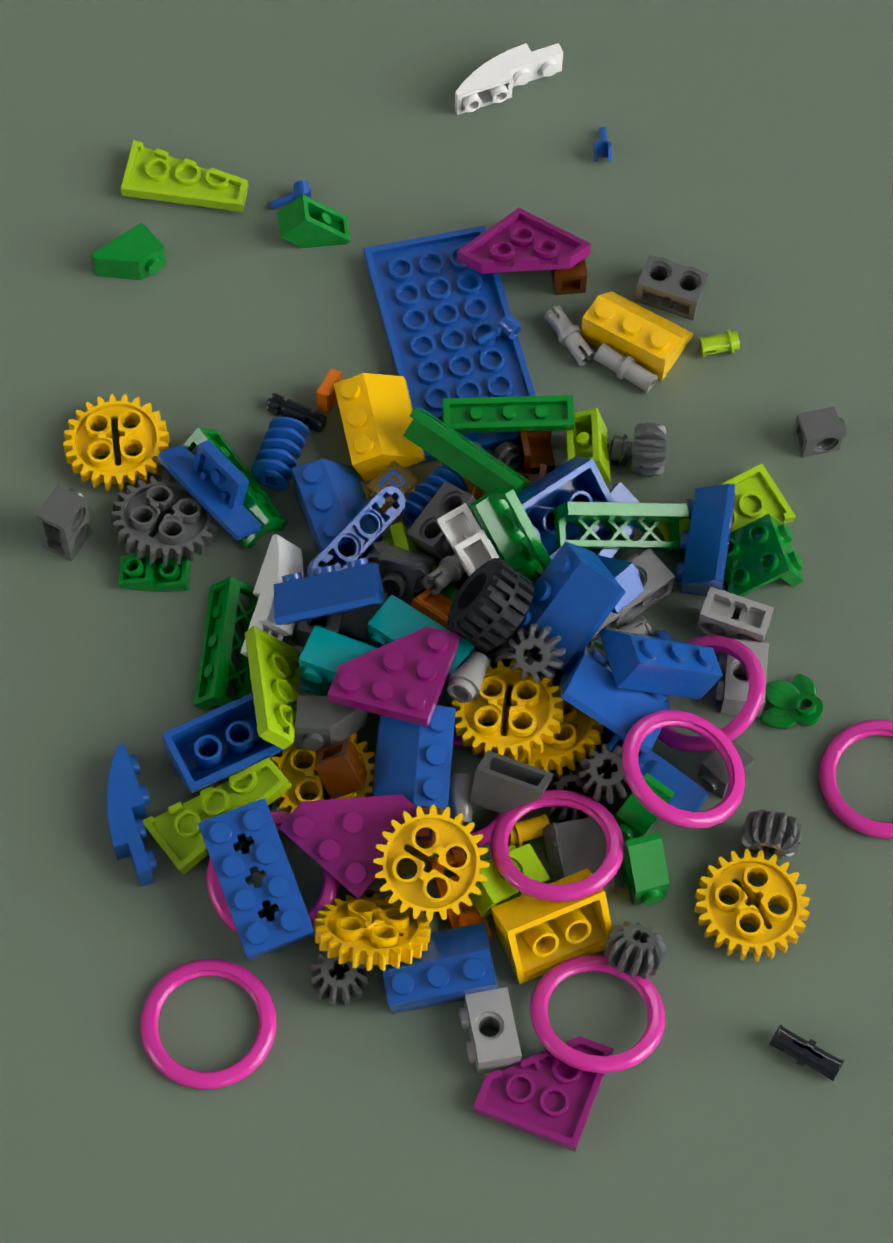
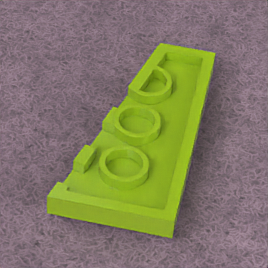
(169, 179)
(754, 498)
(273, 685)
(178, 827)

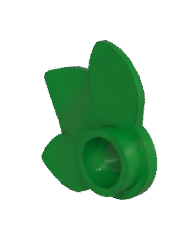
(787, 703)

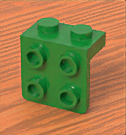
(760, 556)

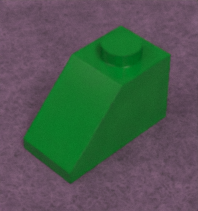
(312, 224)
(130, 255)
(634, 817)
(645, 869)

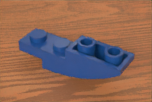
(687, 795)
(125, 813)

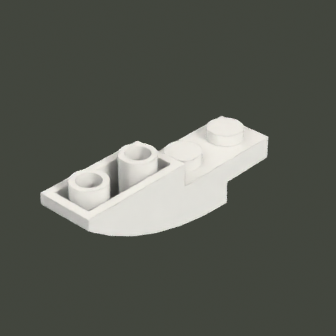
(498, 76)
(466, 538)
(280, 560)

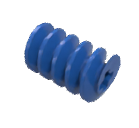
(279, 452)
(424, 492)

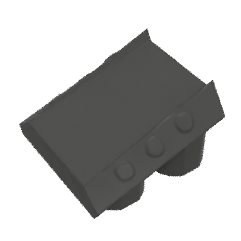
(400, 570)
(578, 846)

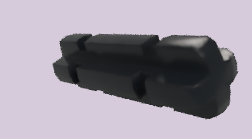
(295, 410)

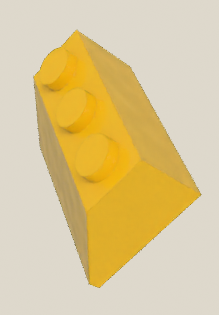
(634, 332)
(374, 419)
(547, 932)

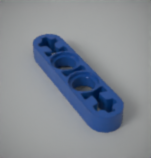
(354, 533)

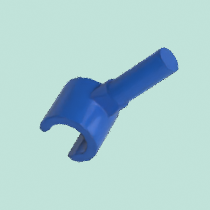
(602, 147)
(299, 187)
(507, 325)

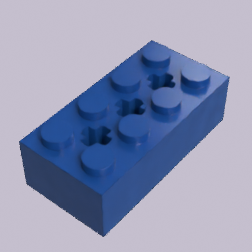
(235, 869)

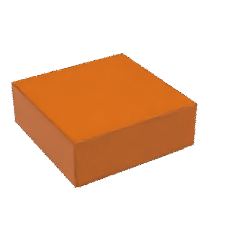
(326, 393)

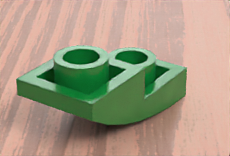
(155, 577)

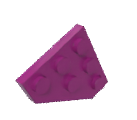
(523, 244)
(398, 678)
(345, 834)
(544, 1095)

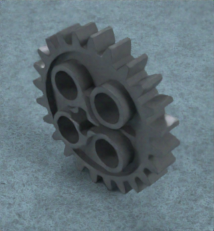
(162, 521)

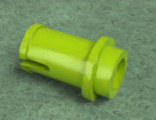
(719, 343)

